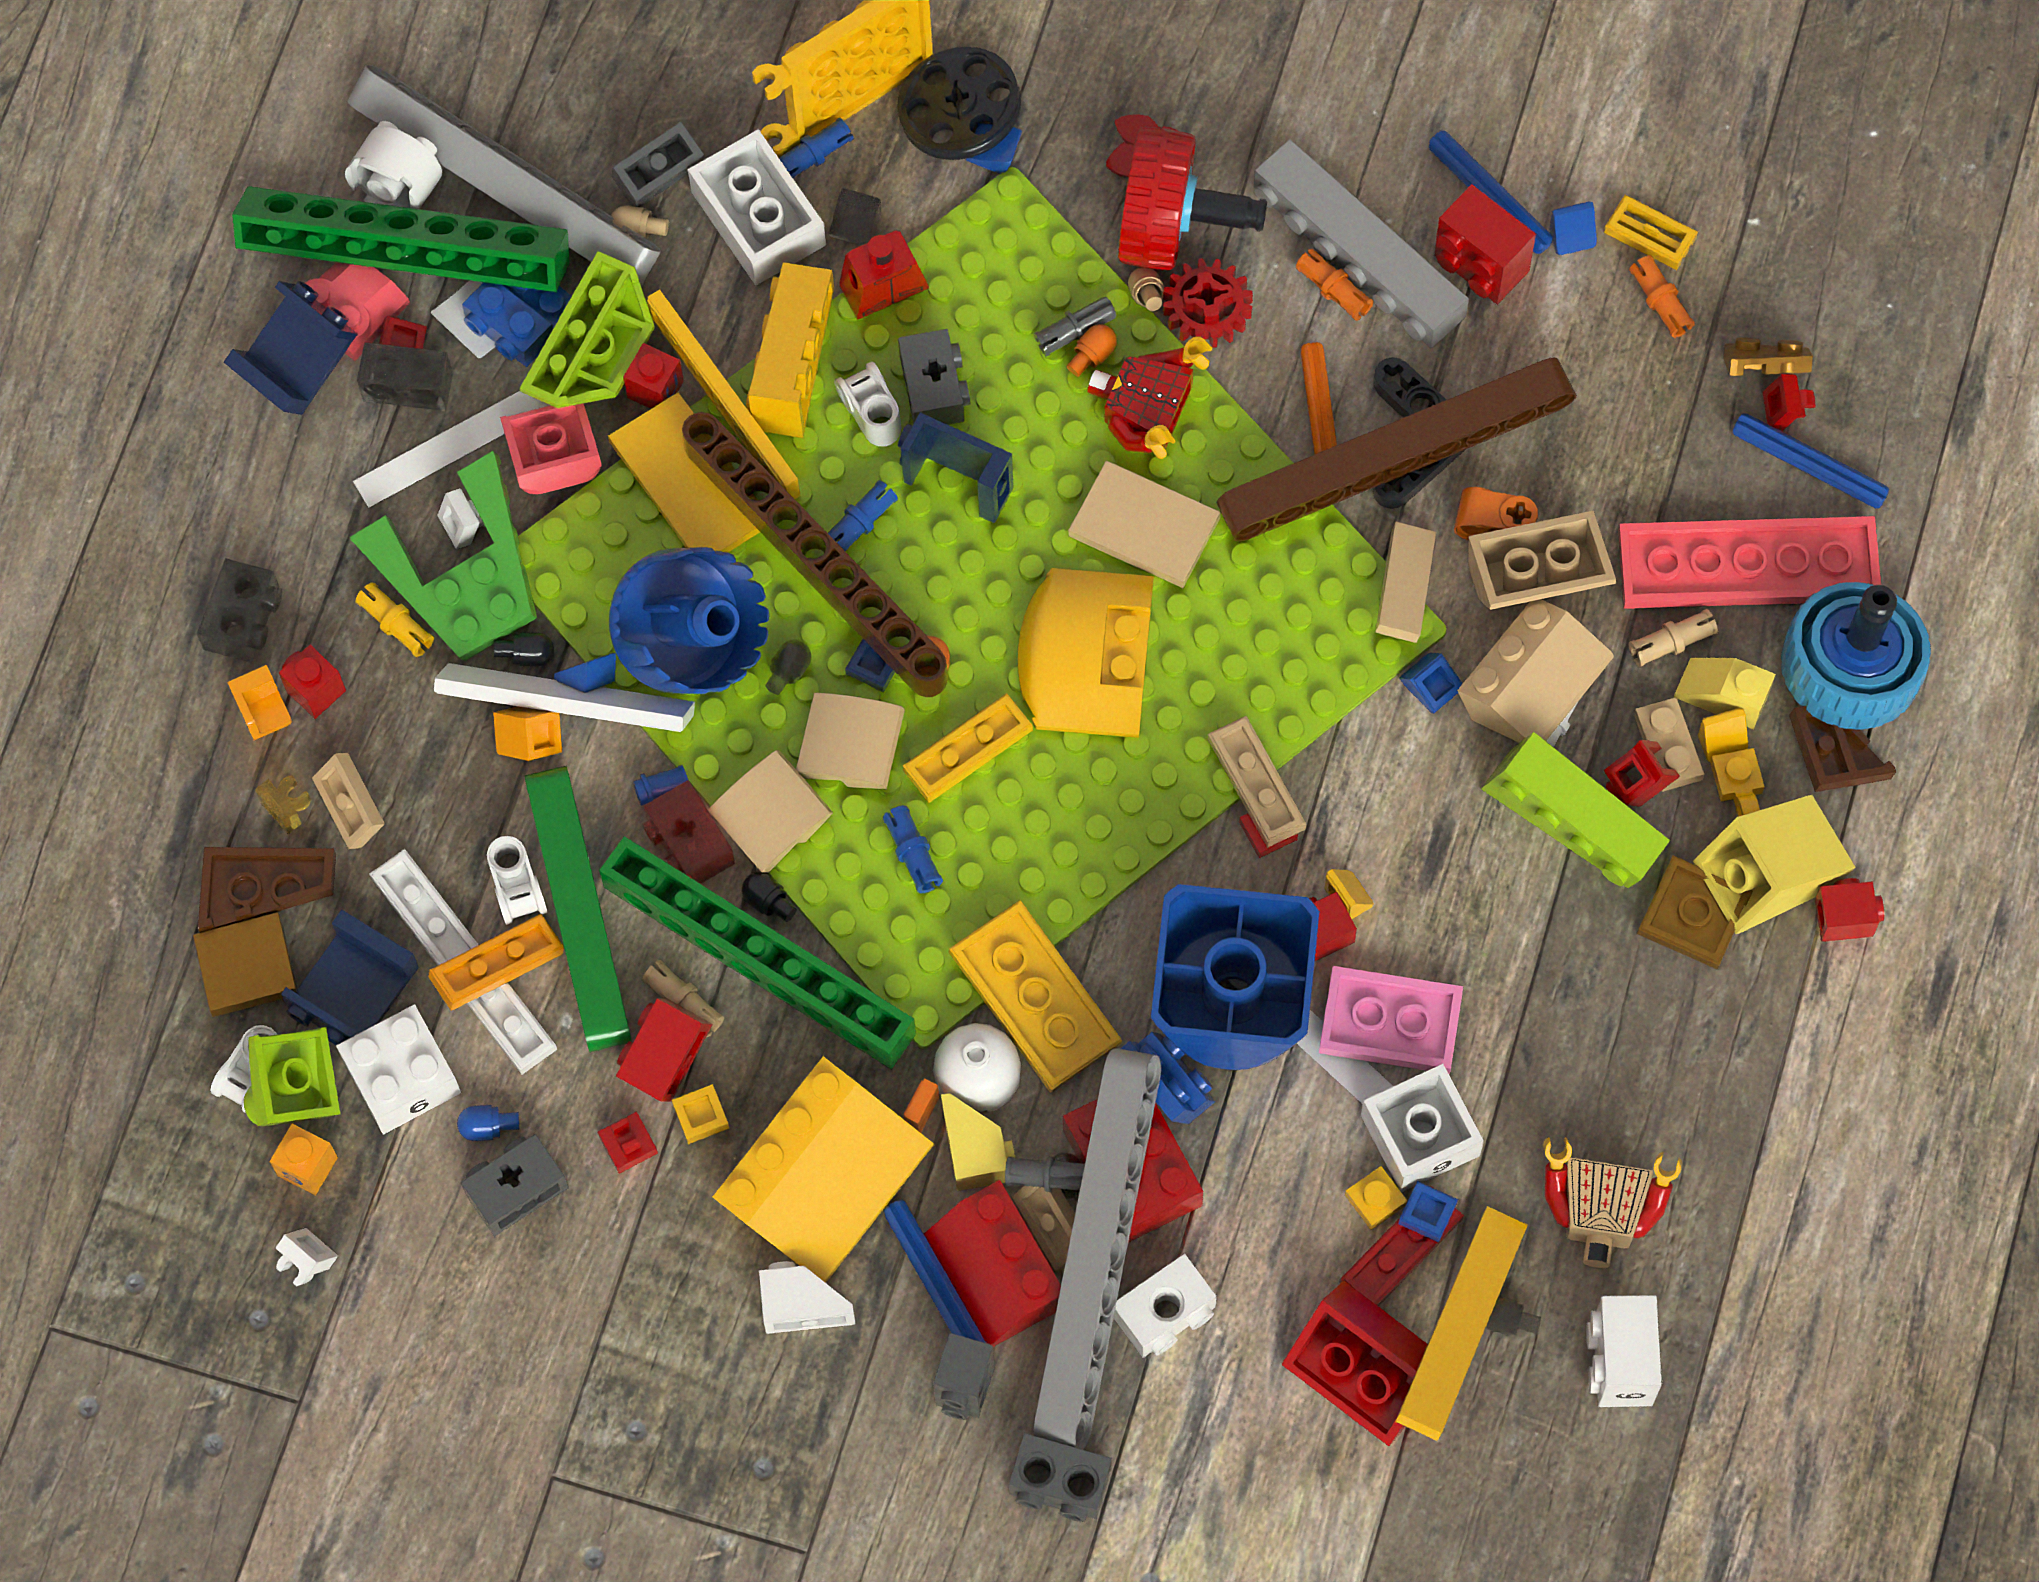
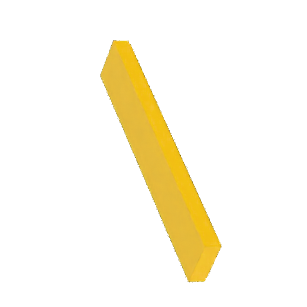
(720, 392)
(1461, 1323)

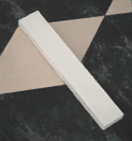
(560, 698)
(445, 938)

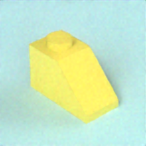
(1725, 685)
(974, 1145)

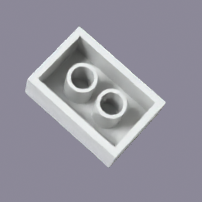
(757, 207)

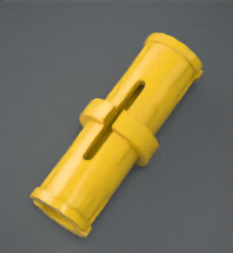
(394, 619)

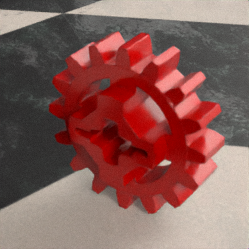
(1211, 285)

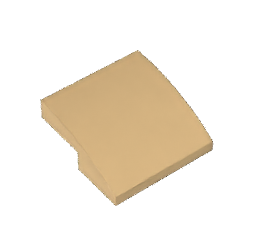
(850, 740)
(770, 811)

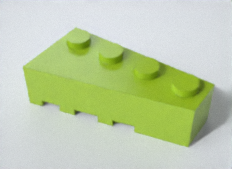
(1575, 810)

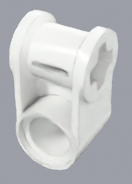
(868, 398)
(515, 886)
(237, 1069)

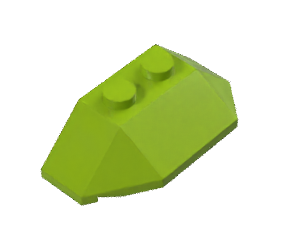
(593, 338)

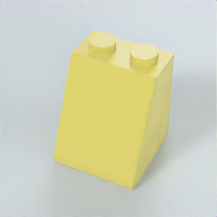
(1777, 854)

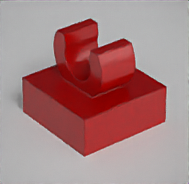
(1786, 402)
(627, 1142)

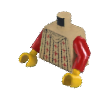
(1604, 1201)

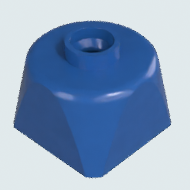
(1243, 937)

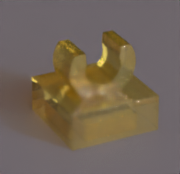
(281, 806)

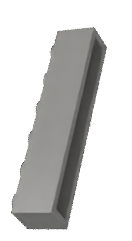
(1360, 244)

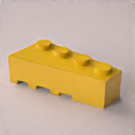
(790, 349)

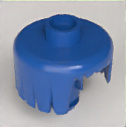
(688, 620)

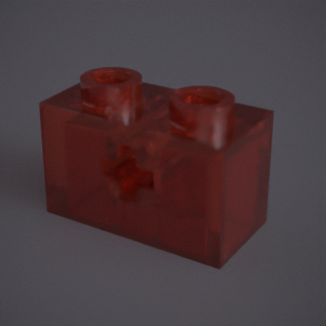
(682, 812)

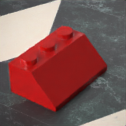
(995, 1264)
(1358, 1360)

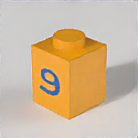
(303, 1159)

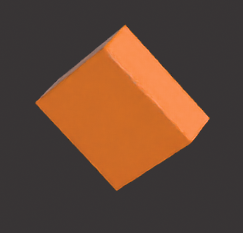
(922, 1104)

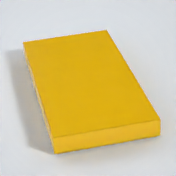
(683, 494)
(1035, 996)

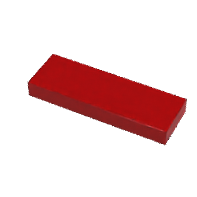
(1392, 1260)

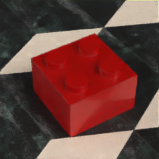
(1484, 245)

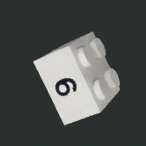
(398, 1069)
(1421, 1128)
(1626, 1351)

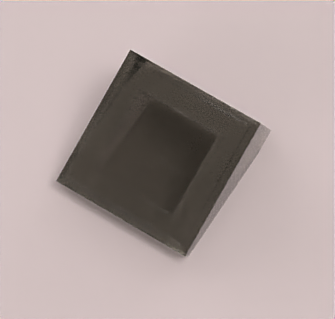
(855, 217)

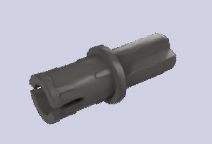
(1074, 325)
(1043, 1173)

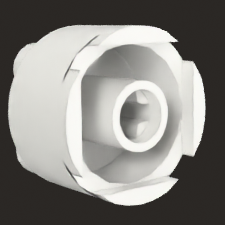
(394, 168)

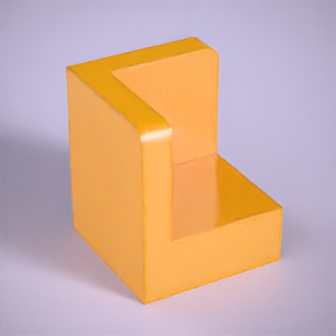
(260, 702)
(527, 733)

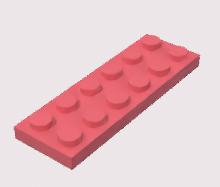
(1743, 560)

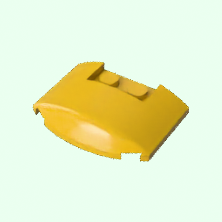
(1086, 652)

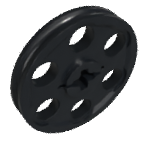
(974, 109)

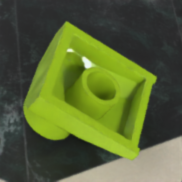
(290, 1078)

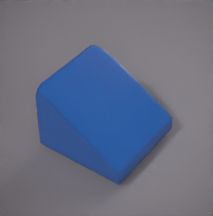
(999, 157)
(1573, 228)
(589, 674)
(1432, 681)

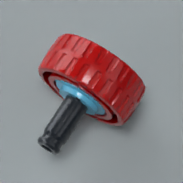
(1165, 200)

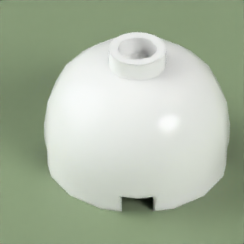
(978, 1066)

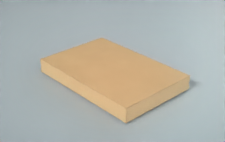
(1144, 524)

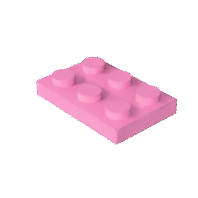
(1390, 1019)

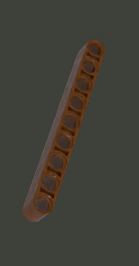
(1396, 449)
(821, 571)

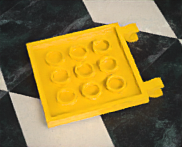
(846, 66)

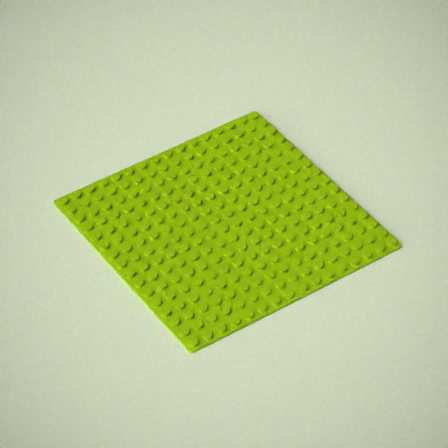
(1059, 816)

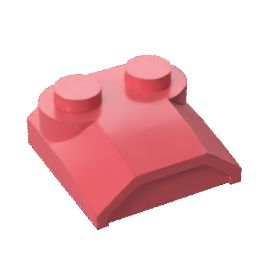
(363, 297)
(551, 448)

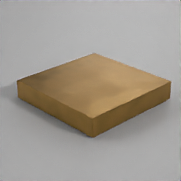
(1687, 915)
(244, 964)

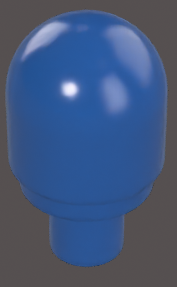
(485, 1122)

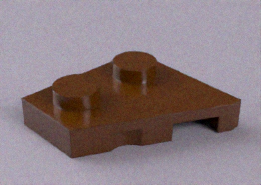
(1836, 754)

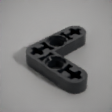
(1392, 395)

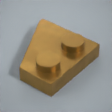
(1748, 353)

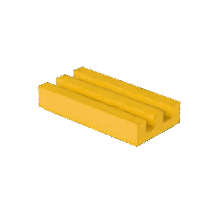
(1657, 245)

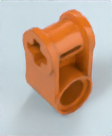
(1489, 511)

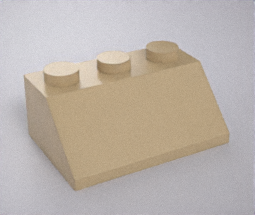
(1539, 560)
(1534, 673)

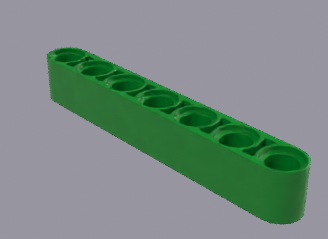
(578, 909)

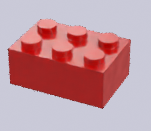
(1167, 1181)

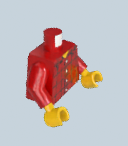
(1149, 396)

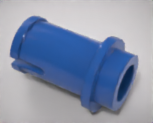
(658, 784)

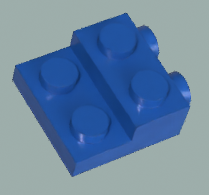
(514, 318)
(1180, 1092)

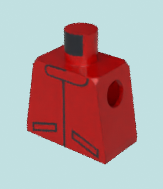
(880, 274)

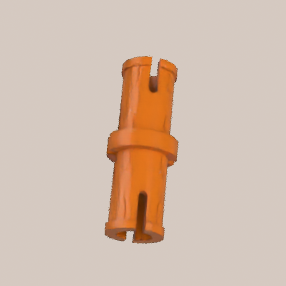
(1334, 284)
(1662, 296)

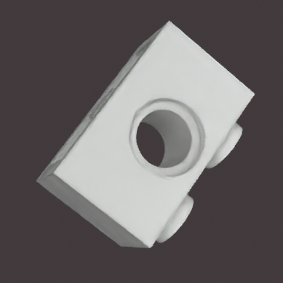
(1174, 1283)

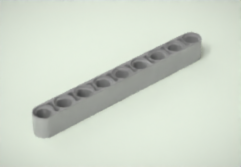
(500, 171)
(1097, 1247)

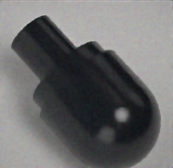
(527, 649)
(767, 896)

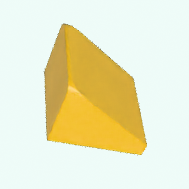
(1723, 733)
(1350, 891)

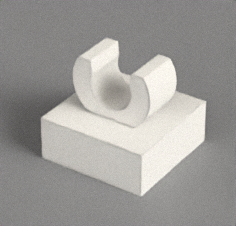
(459, 518)
(306, 1253)

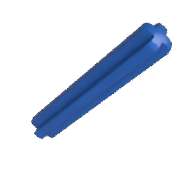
(1471, 172)
(1810, 460)
(931, 1271)

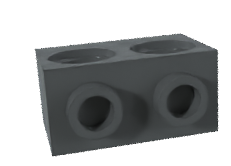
(963, 1377)
(1064, 1465)

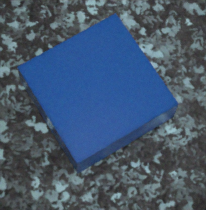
(1428, 1211)

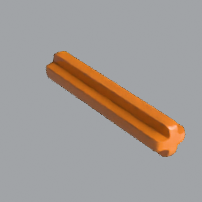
(1318, 396)

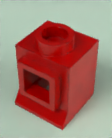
(1654, 776)

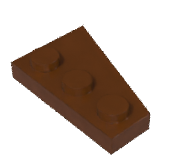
(261, 881)

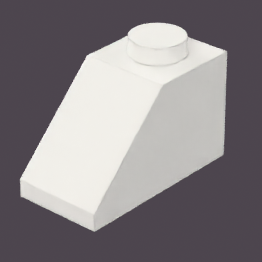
(800, 1300)

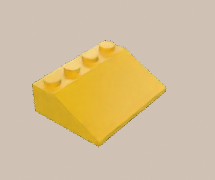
(823, 1170)

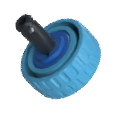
(1855, 655)

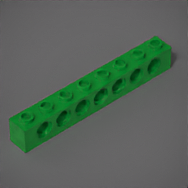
(401, 238)
(758, 952)

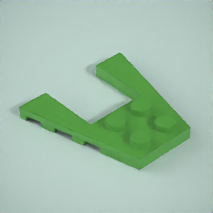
(477, 598)

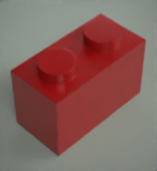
(662, 1049)

